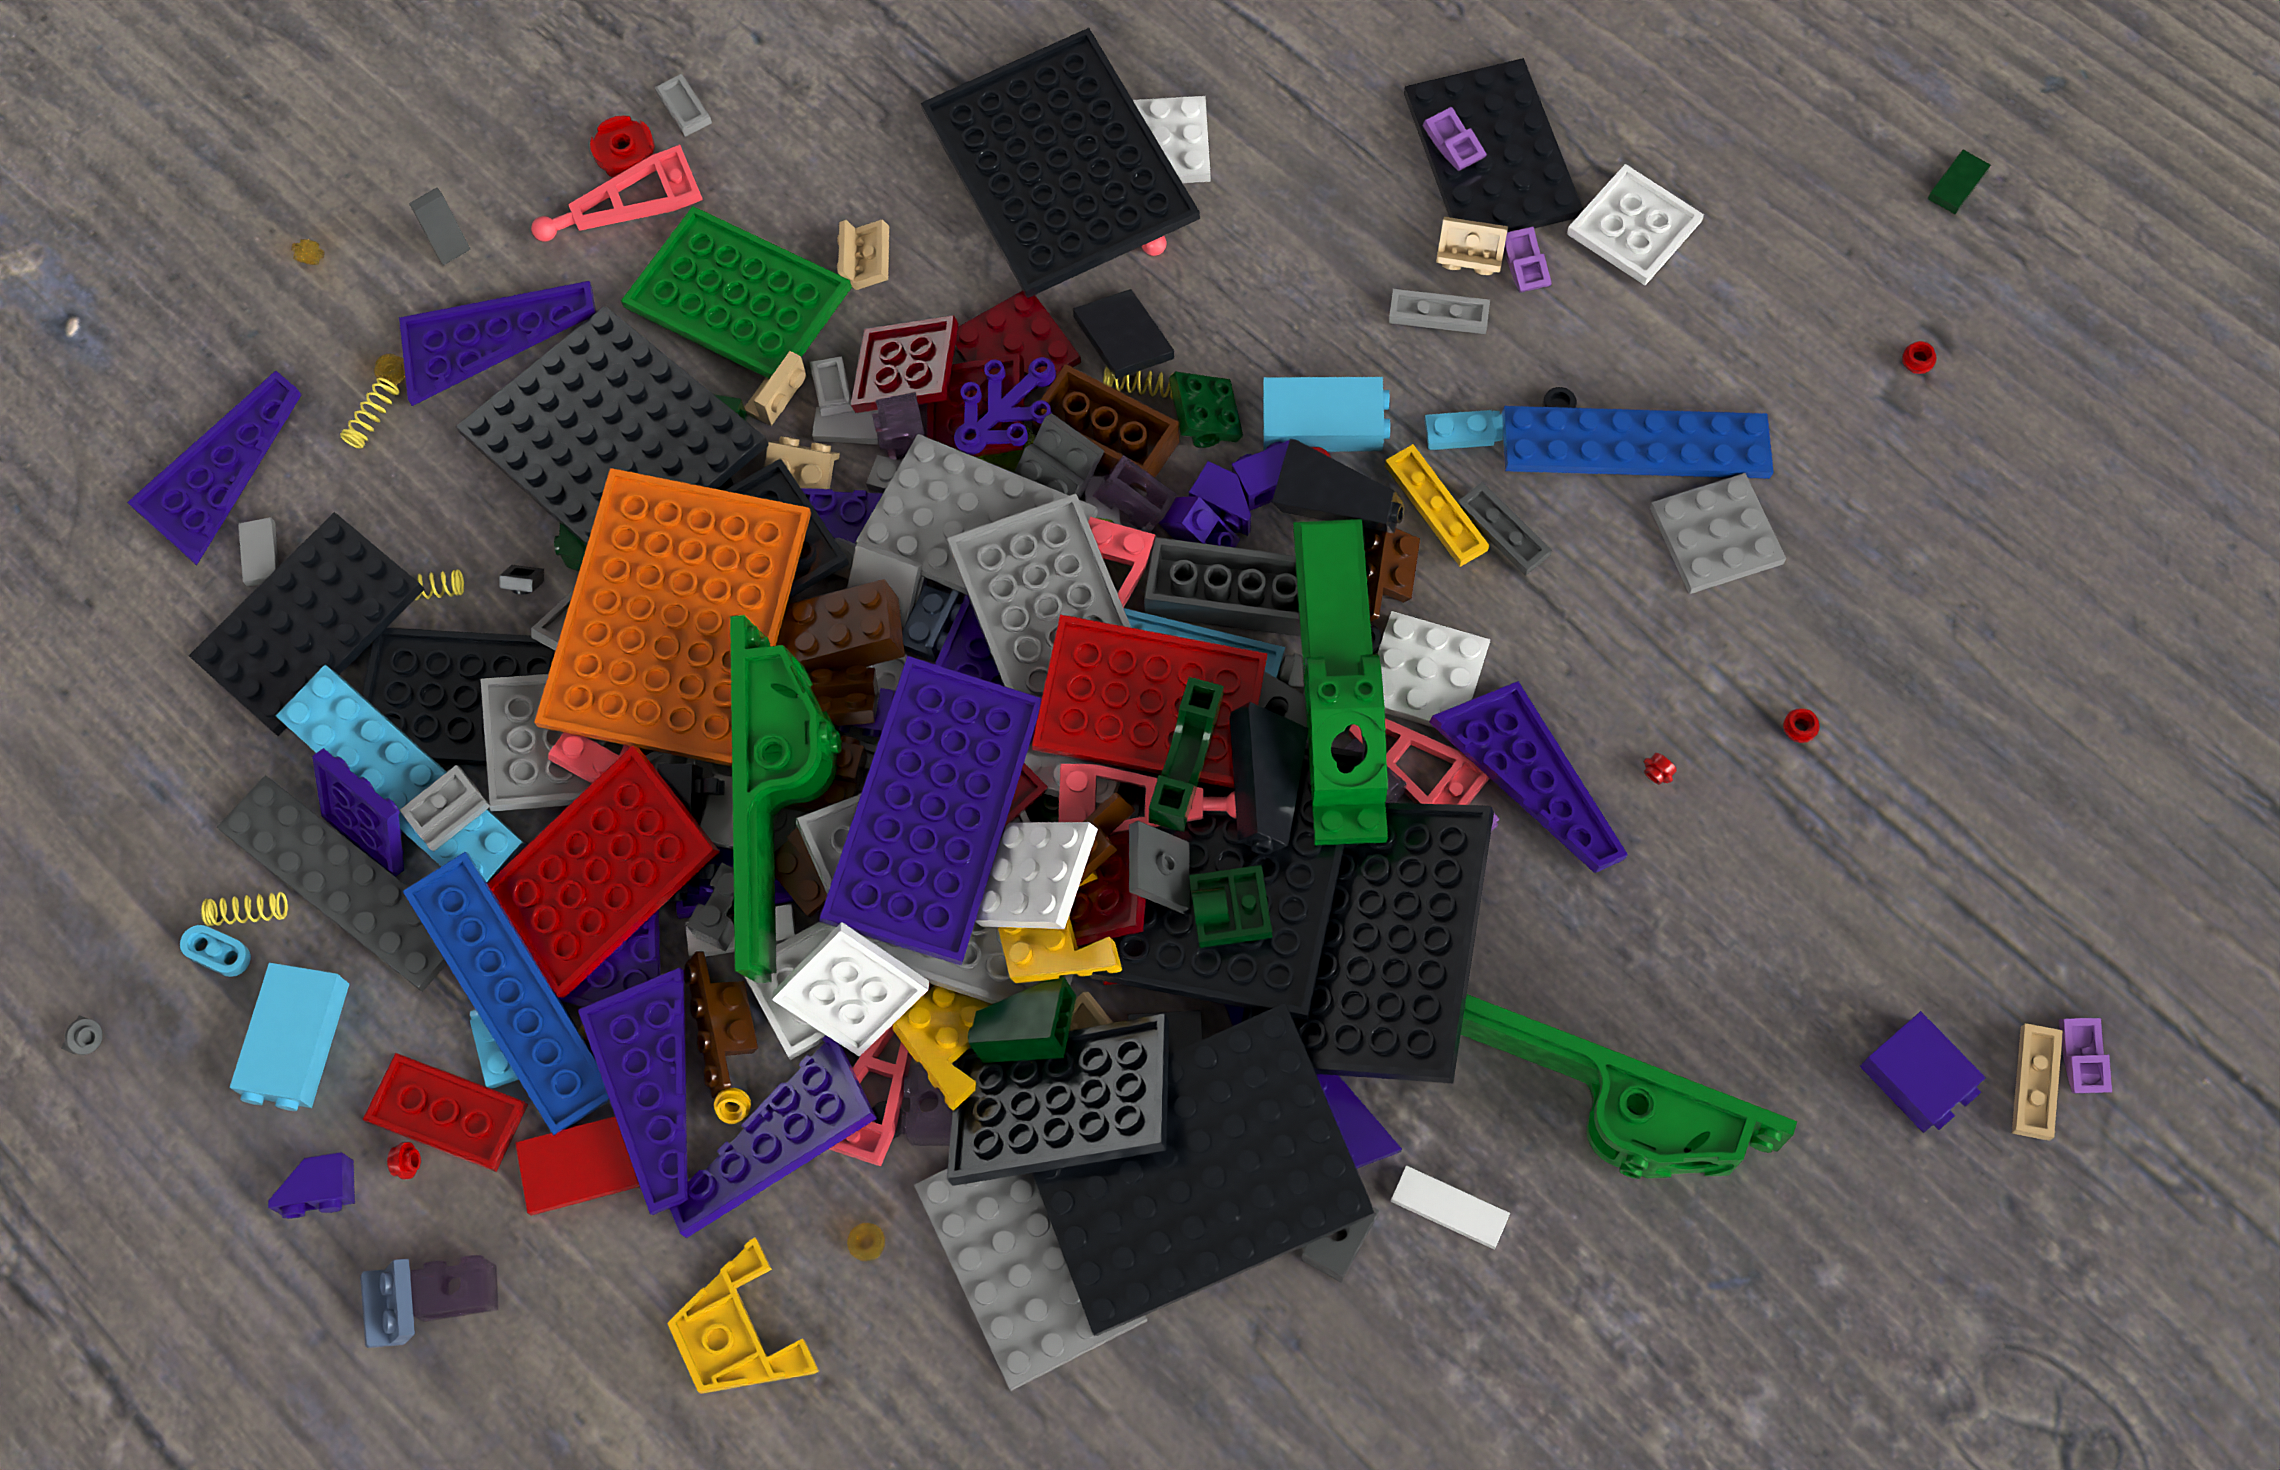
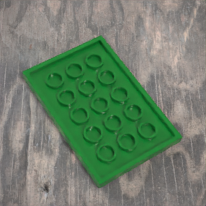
(735, 293)

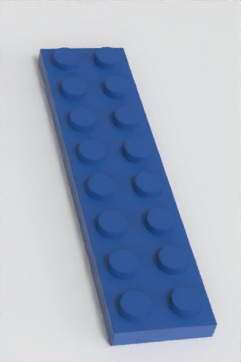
(1636, 442)
(509, 992)

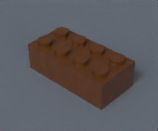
(1111, 421)
(844, 628)

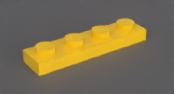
(1436, 505)

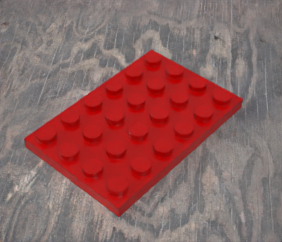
(1120, 689)
(601, 870)

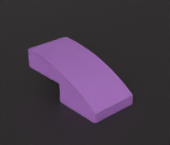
(1453, 140)
(1525, 261)
(2084, 1055)

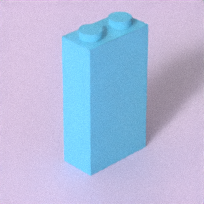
(1326, 412)
(289, 1036)

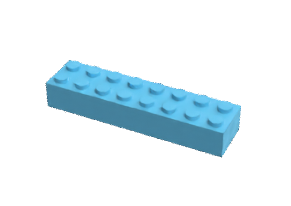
(344, 723)

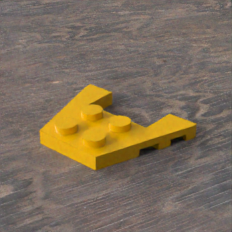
(1048, 953)
(937, 1035)
(720, 1338)

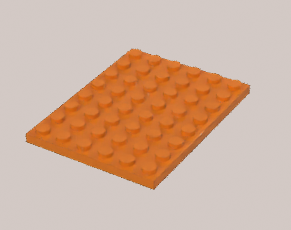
(653, 609)

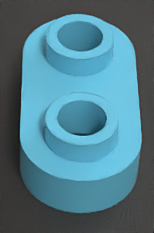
(217, 952)

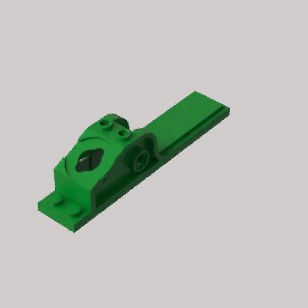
(1340, 681)
(779, 758)
(1669, 1108)

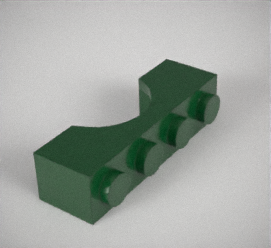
(1187, 754)

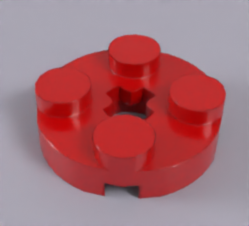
(616, 130)

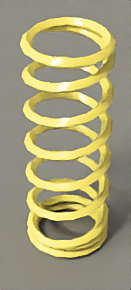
(1108, 379)
(356, 438)
(456, 582)
(209, 909)

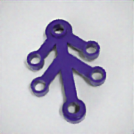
(1003, 408)

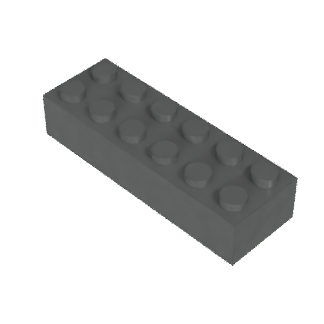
(1223, 586)

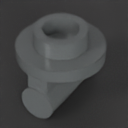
(82, 1036)

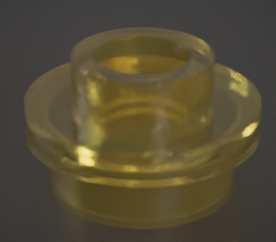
(307, 252)
(385, 364)
(865, 1230)

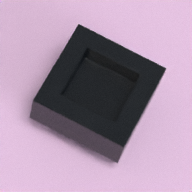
(521, 579)

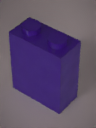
(1923, 1073)

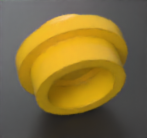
(729, 1113)

